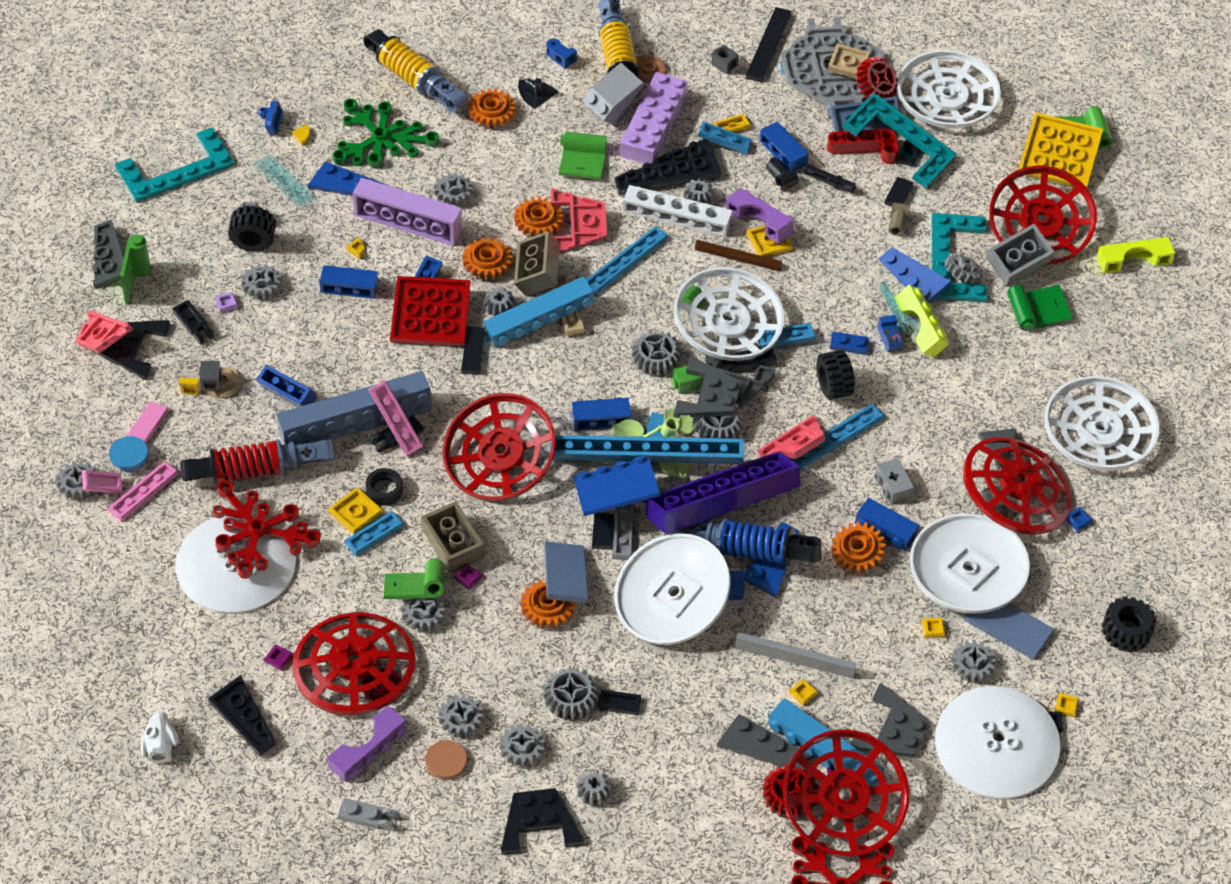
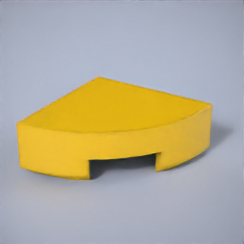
(302, 134)
(356, 248)

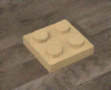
(846, 60)

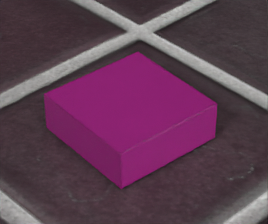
(468, 576)
(278, 657)

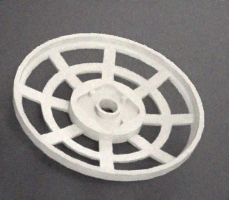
(950, 85)
(728, 307)
(1101, 417)

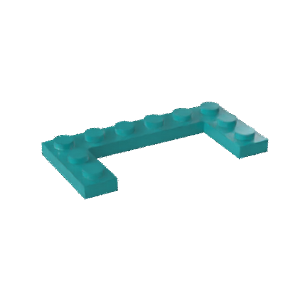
(939, 153)
(140, 189)
(940, 249)

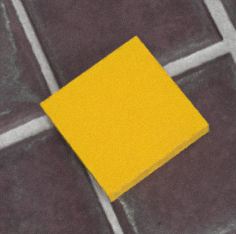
(765, 246)
(355, 511)

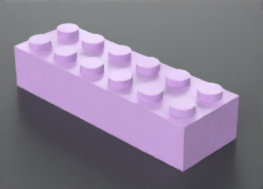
(653, 118)
(407, 211)

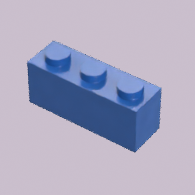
(784, 146)
(349, 282)
(285, 387)
(600, 413)
(893, 526)

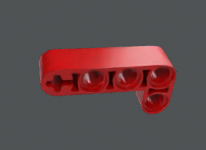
(867, 141)

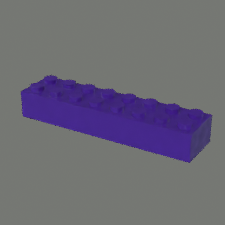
(723, 492)

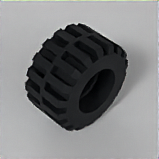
(252, 228)
(835, 374)
(1126, 636)

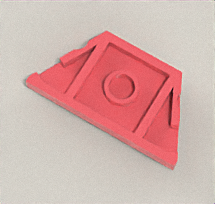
(101, 332)
(796, 440)

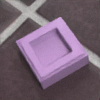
(226, 302)

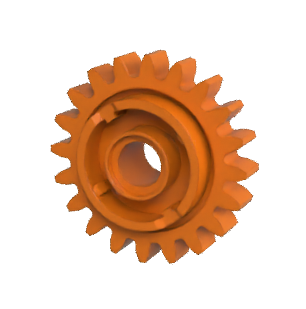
(491, 108)
(538, 217)
(487, 258)
(844, 546)
(534, 607)

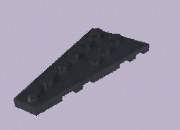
(673, 168)

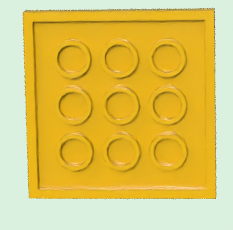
(1061, 145)

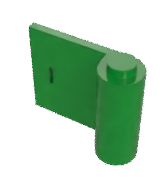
(1038, 306)

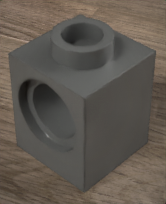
(724, 59)
(210, 376)

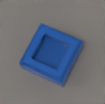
(1079, 519)

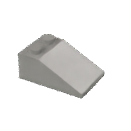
(613, 93)

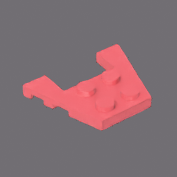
(587, 220)

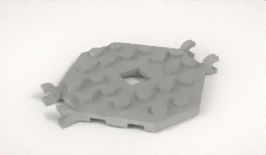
(806, 65)

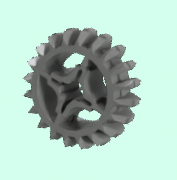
(658, 357)
(728, 428)
(555, 696)

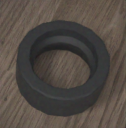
(387, 498)

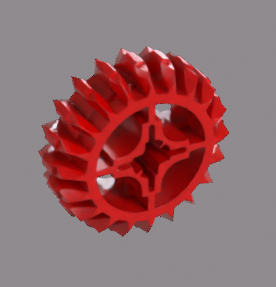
(877, 77)
(775, 782)

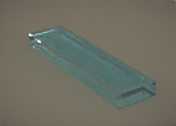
(283, 180)

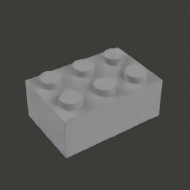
(1020, 254)

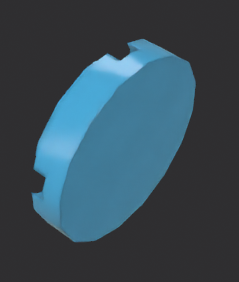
(128, 453)

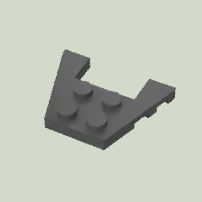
(749, 386)
(717, 393)
(902, 728)

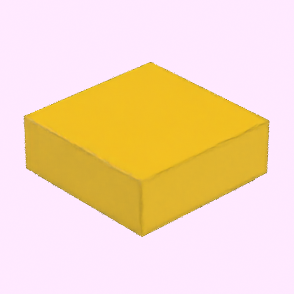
(189, 386)
(933, 627)
(803, 692)
(1066, 705)

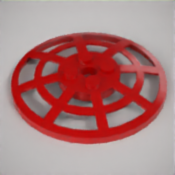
(1045, 207)
(497, 438)
(1023, 491)
(354, 669)
(856, 785)

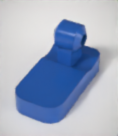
(273, 117)

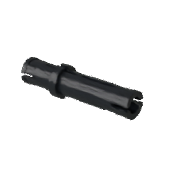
(836, 181)

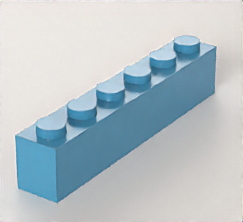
(539, 312)
(800, 728)

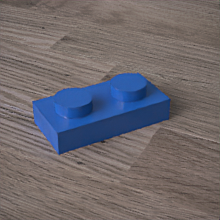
(429, 268)
(849, 343)

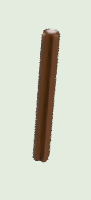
(738, 255)

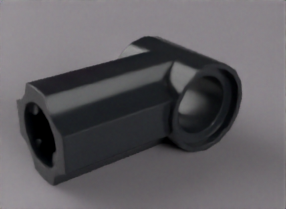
(783, 177)

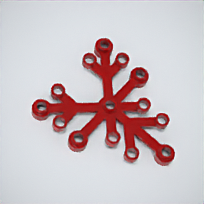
(257, 528)
(817, 864)

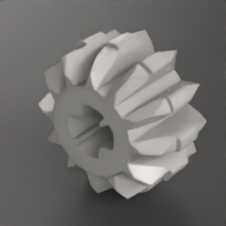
(699, 191)
(498, 301)
(601, 792)

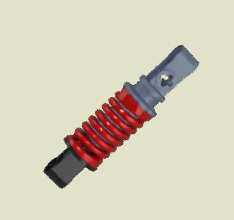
(255, 460)

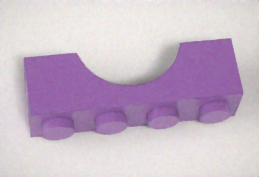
(745, 205)
(348, 760)

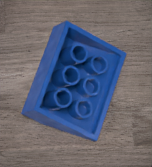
(616, 485)

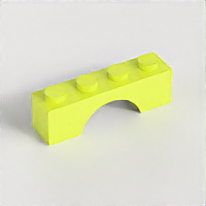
(1157, 251)
(931, 336)

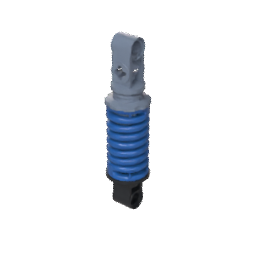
(758, 541)

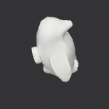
(159, 739)

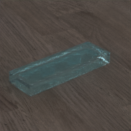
(893, 306)

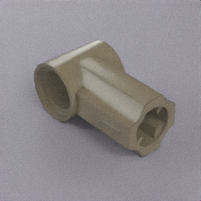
(898, 216)

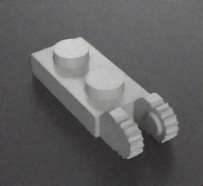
(367, 814)

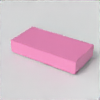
(102, 481)

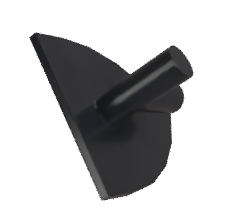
(535, 91)

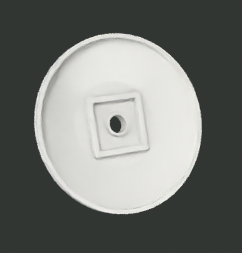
(975, 541)
(656, 570)
(215, 583)
(994, 767)

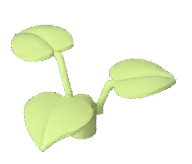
(671, 425)

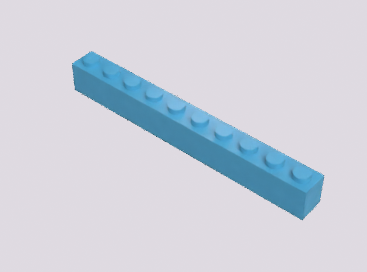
(656, 448)

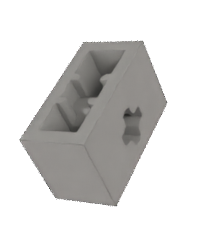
(894, 481)

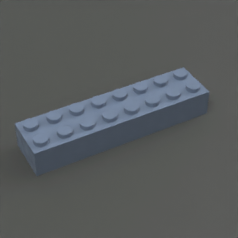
(351, 412)

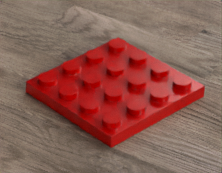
(430, 311)

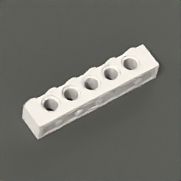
(677, 210)

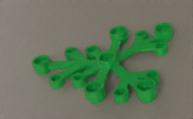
(379, 135)

